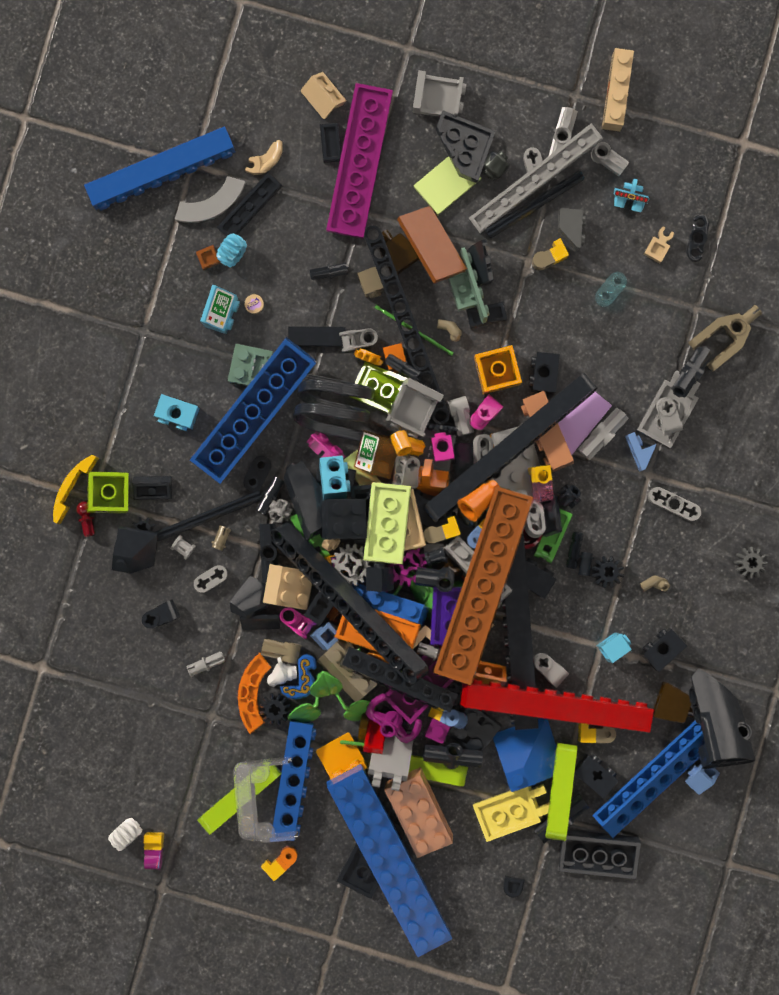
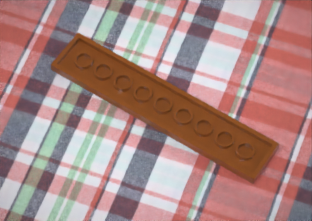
(483, 585)

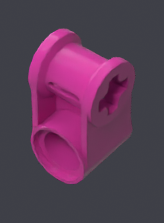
(485, 413)
(298, 622)

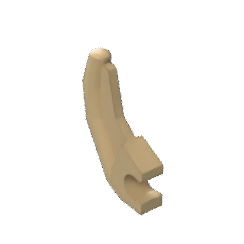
(265, 162)

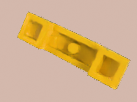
(60, 509)

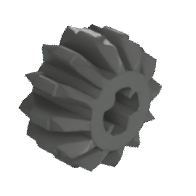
(748, 570)

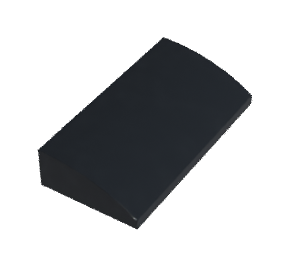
(599, 854)

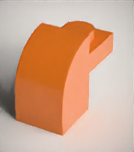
(431, 480)

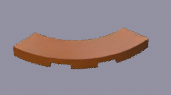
(248, 692)

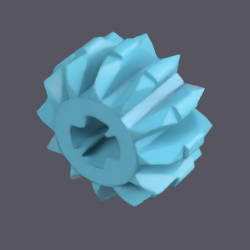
(231, 250)

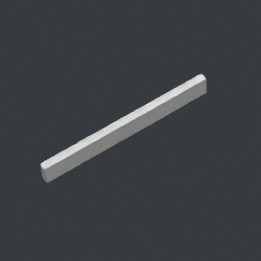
(536, 178)

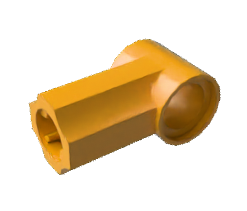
(406, 445)

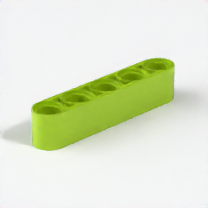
(438, 772)
(561, 792)
(226, 806)

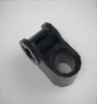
(164, 614)

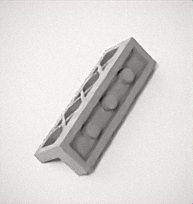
(461, 555)

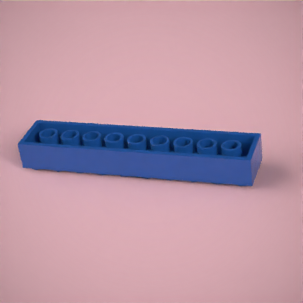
(389, 860)

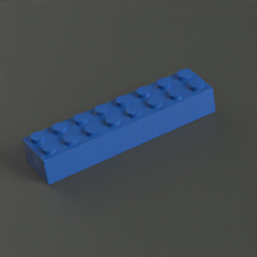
(253, 410)

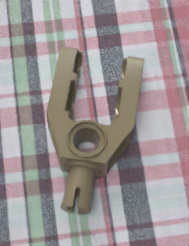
(738, 337)

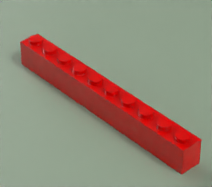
(557, 706)

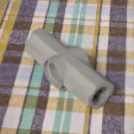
(565, 125)
(603, 434)

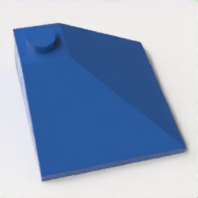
(526, 754)

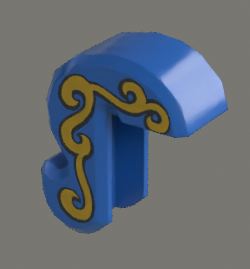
(306, 678)

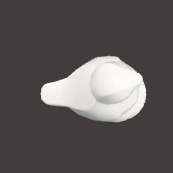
(282, 673)

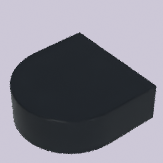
(513, 886)

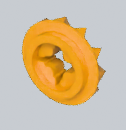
(368, 357)

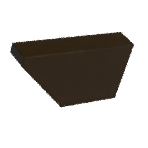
(362, 730)

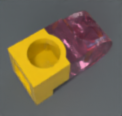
(541, 483)

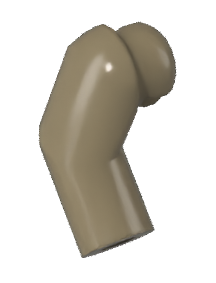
(452, 328)

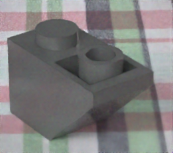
(570, 227)

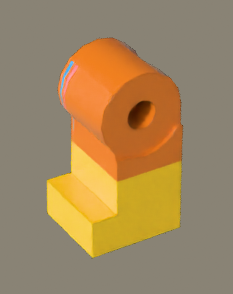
(281, 863)

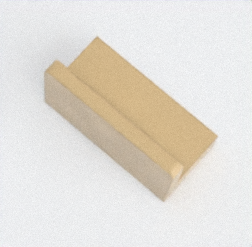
(322, 94)

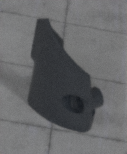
(720, 722)

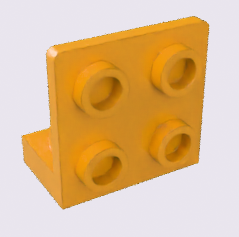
(340, 757)

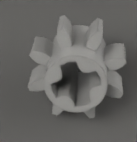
(280, 511)

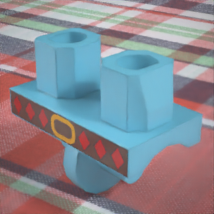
(638, 199)

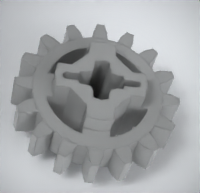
(350, 557)

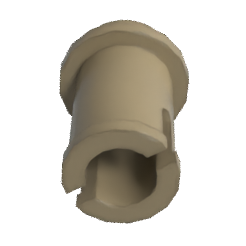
(220, 539)

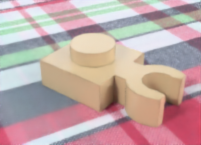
(658, 247)

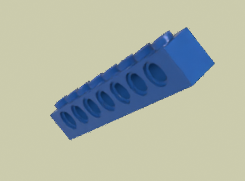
(651, 780)

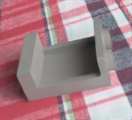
(438, 94)
(413, 407)

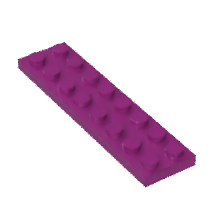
(359, 161)

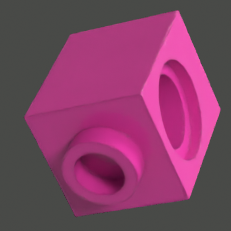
(442, 456)

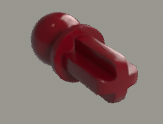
(86, 521)

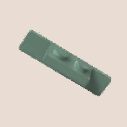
(466, 289)

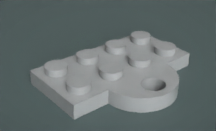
(515, 475)

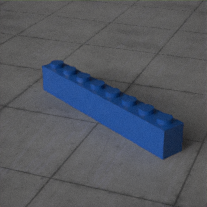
(160, 168)

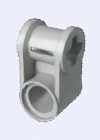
(354, 339)
(669, 420)
(406, 473)
(552, 671)

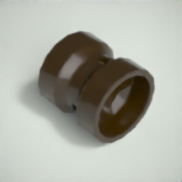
(457, 570)

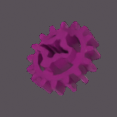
(404, 572)

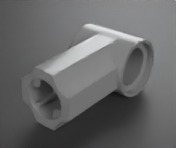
(611, 160)
(460, 412)

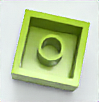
(107, 492)

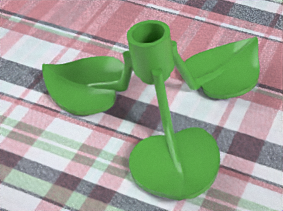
(325, 686)

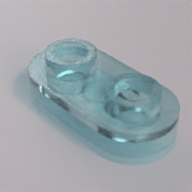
(611, 289)

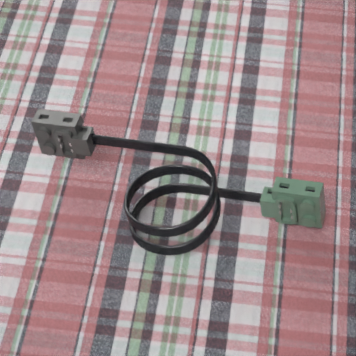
(249, 361)

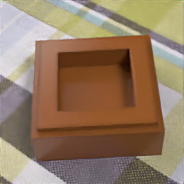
(208, 257)

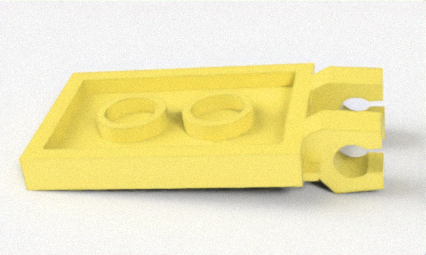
(510, 811)

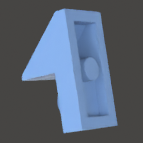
(640, 456)

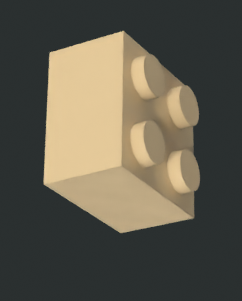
(287, 587)

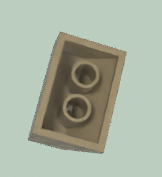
(353, 684)

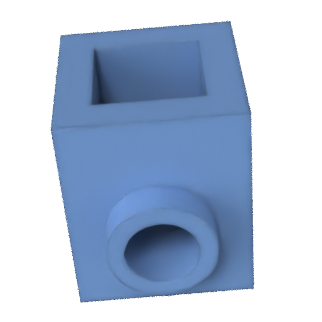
(325, 635)
(701, 779)

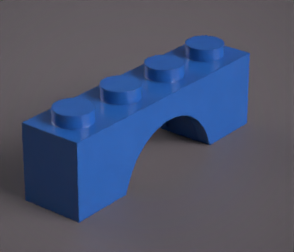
(394, 605)

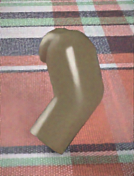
(656, 582)

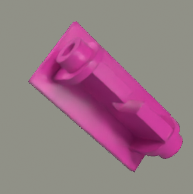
(320, 442)

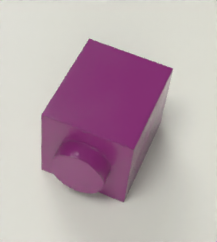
(437, 730)

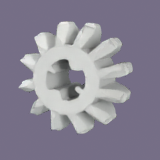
(125, 834)

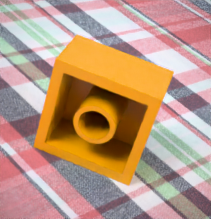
(497, 369)

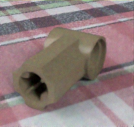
(287, 651)

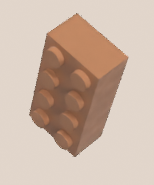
(419, 814)

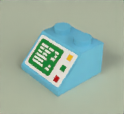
(219, 310)

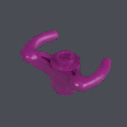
(391, 721)

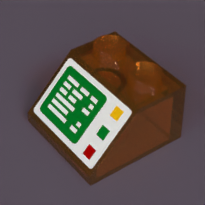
(375, 454)

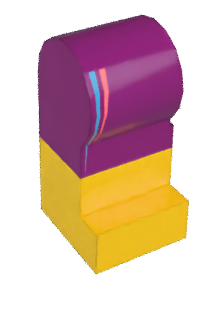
(153, 850)

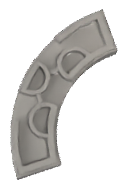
(214, 205)

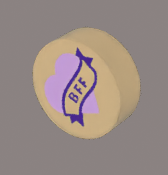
(254, 304)

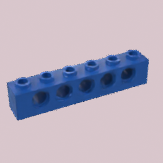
(296, 730)

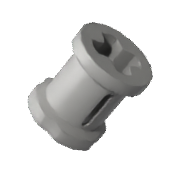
(183, 547)

